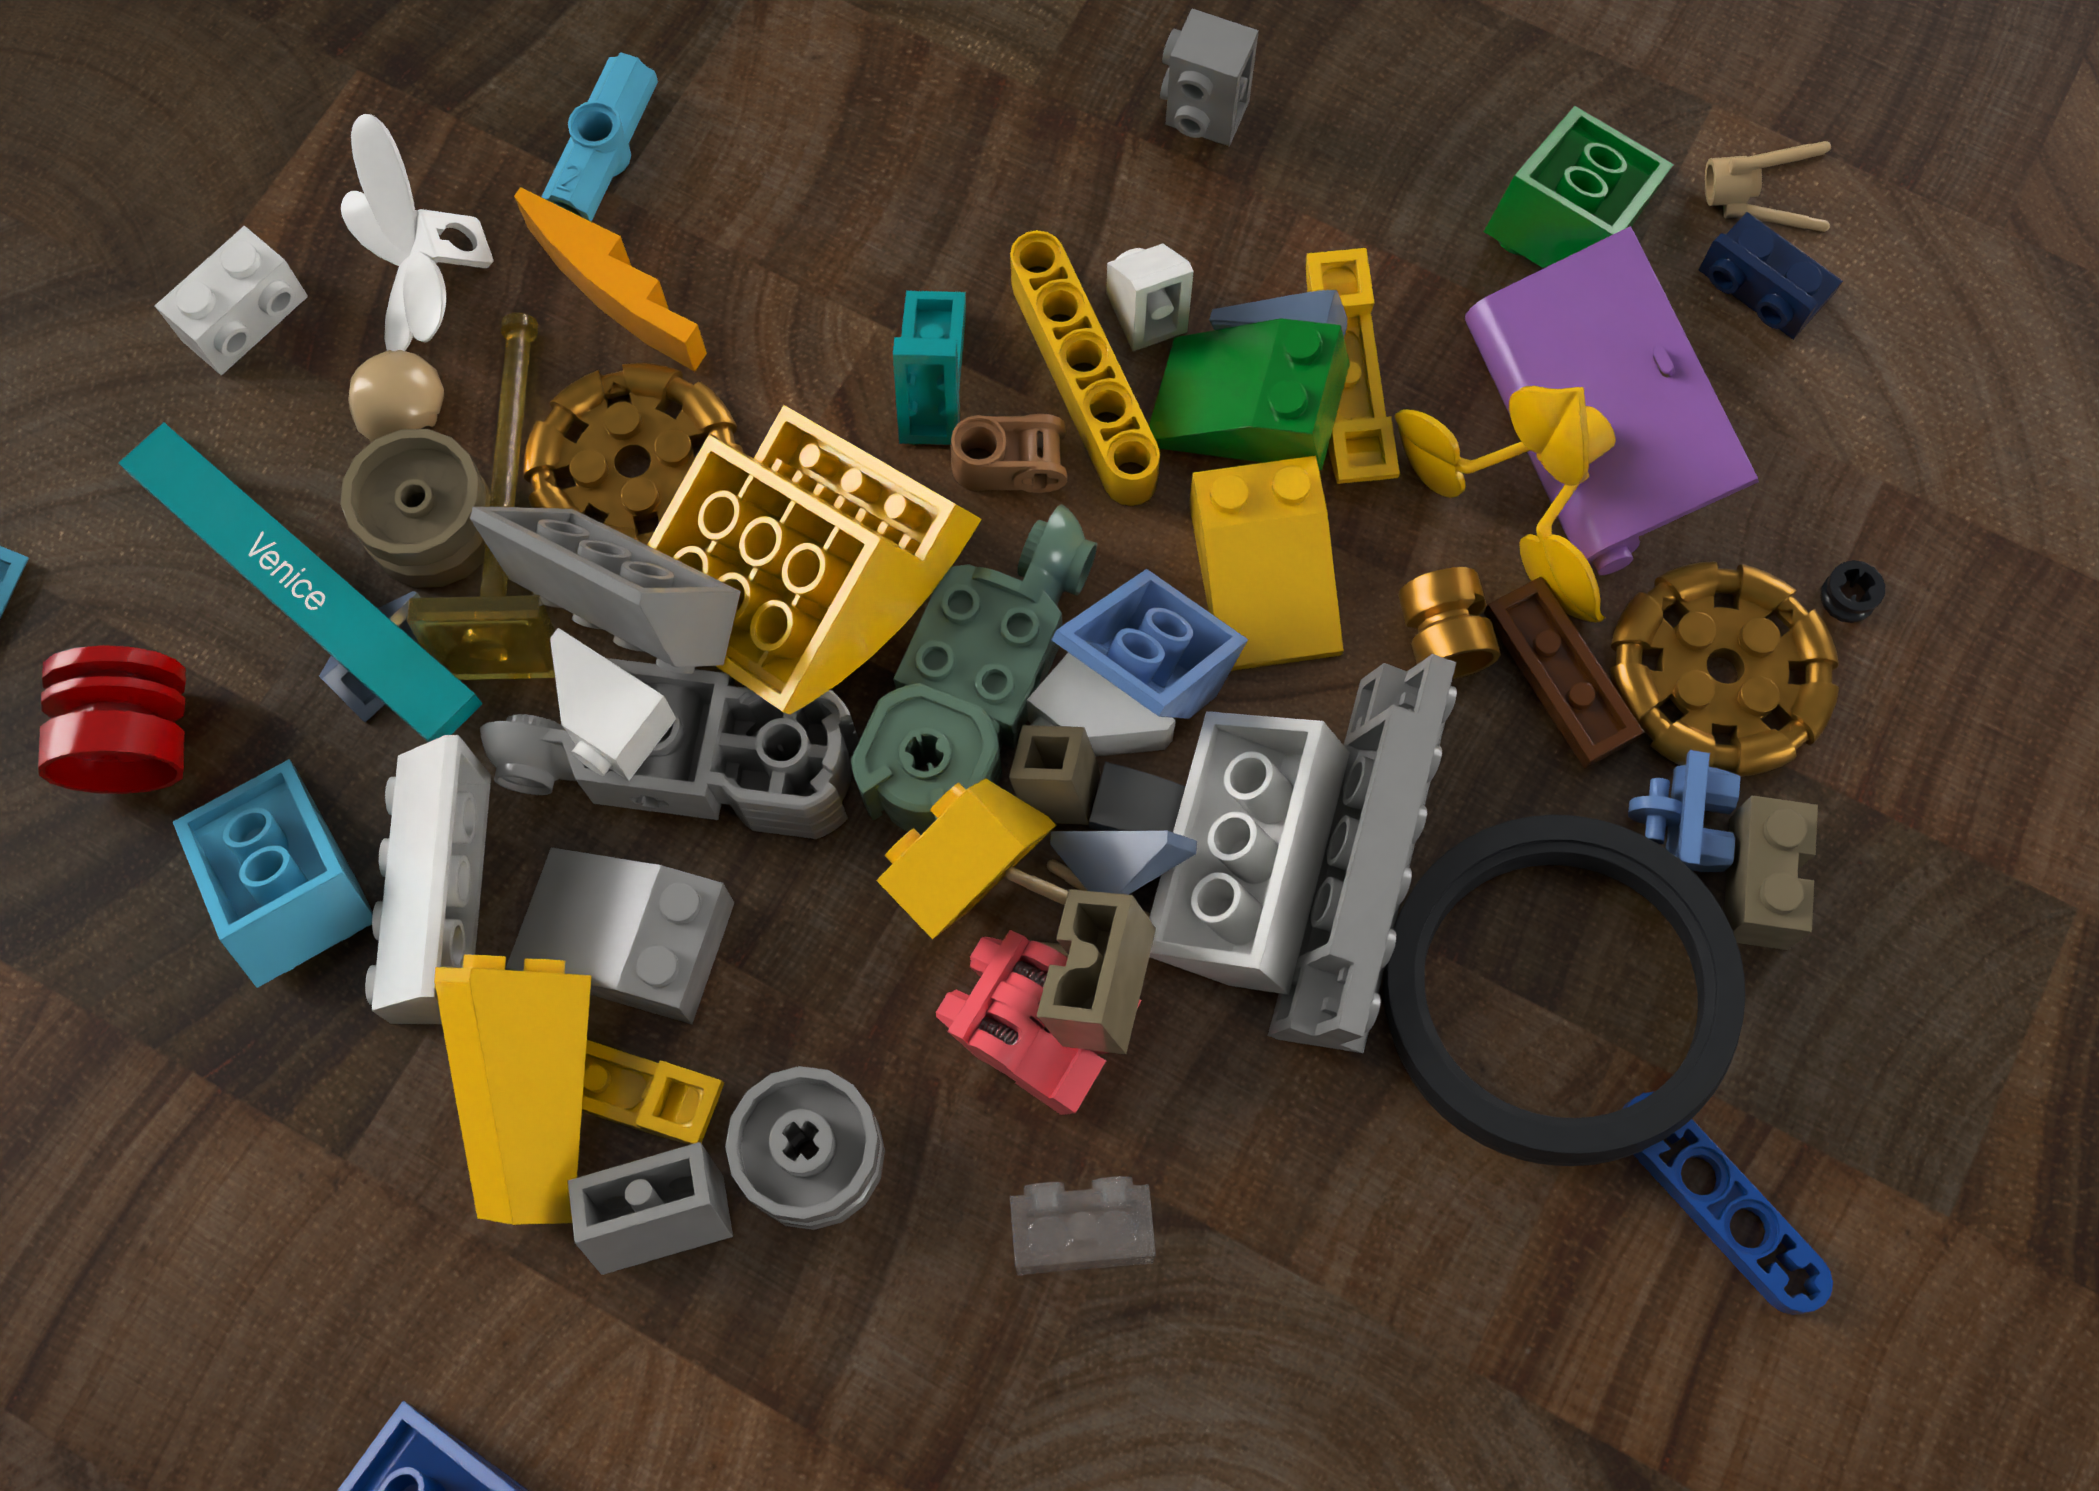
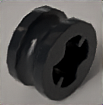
(1848, 609)

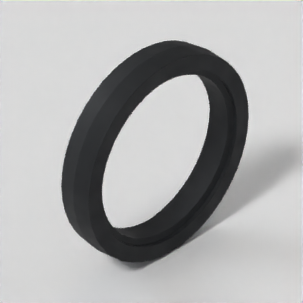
(1651, 873)

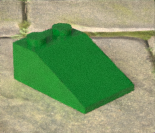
(1576, 190)
(1253, 391)

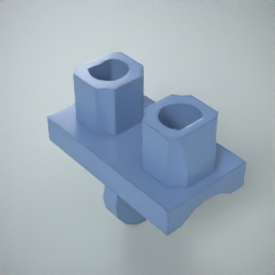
(1693, 791)

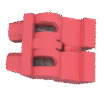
(1003, 1028)

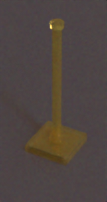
(494, 632)

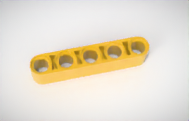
(1087, 392)

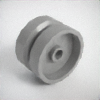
(780, 1117)

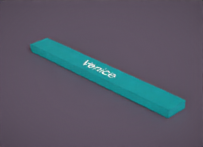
(301, 585)

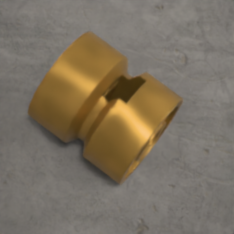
(1448, 618)

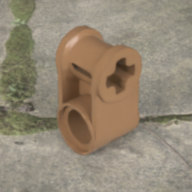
(1014, 453)

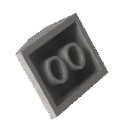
(629, 925)

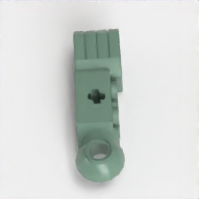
(969, 676)

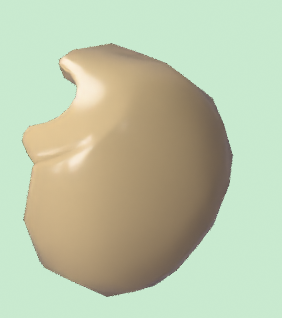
(394, 394)

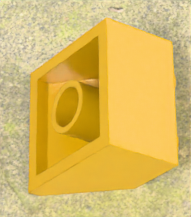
(961, 854)

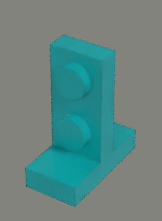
(929, 366)

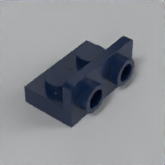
(1769, 275)

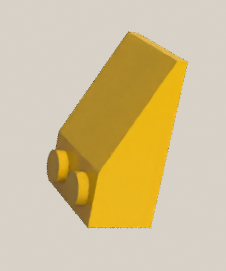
(1268, 559)

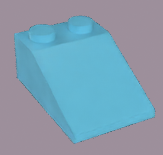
(272, 874)

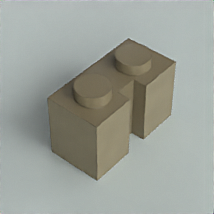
(1762, 887)
(1099, 989)

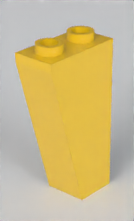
(517, 1081)

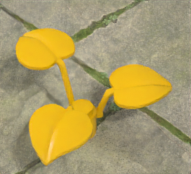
(1565, 441)

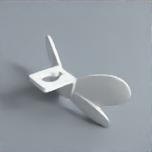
(393, 230)

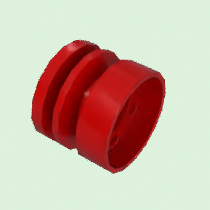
(112, 720)

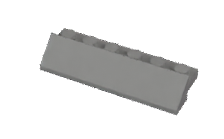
(1367, 855)

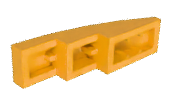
(602, 271)

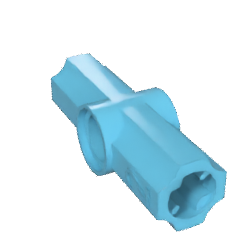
(609, 114)

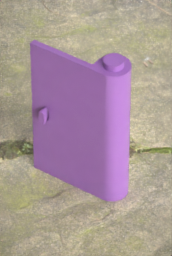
(1599, 328)

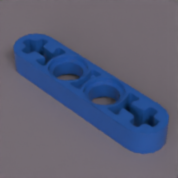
(1714, 1214)

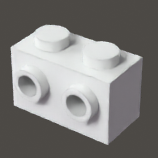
(232, 300)

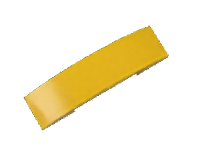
(1362, 435)
(648, 1094)

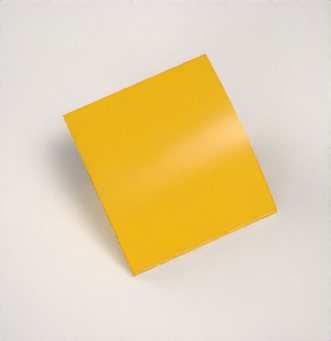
(820, 546)

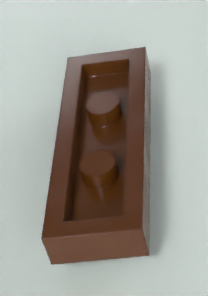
(1563, 672)

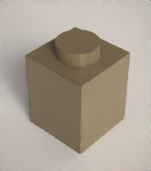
(1056, 772)

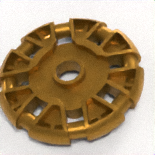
(617, 434)
(1744, 639)

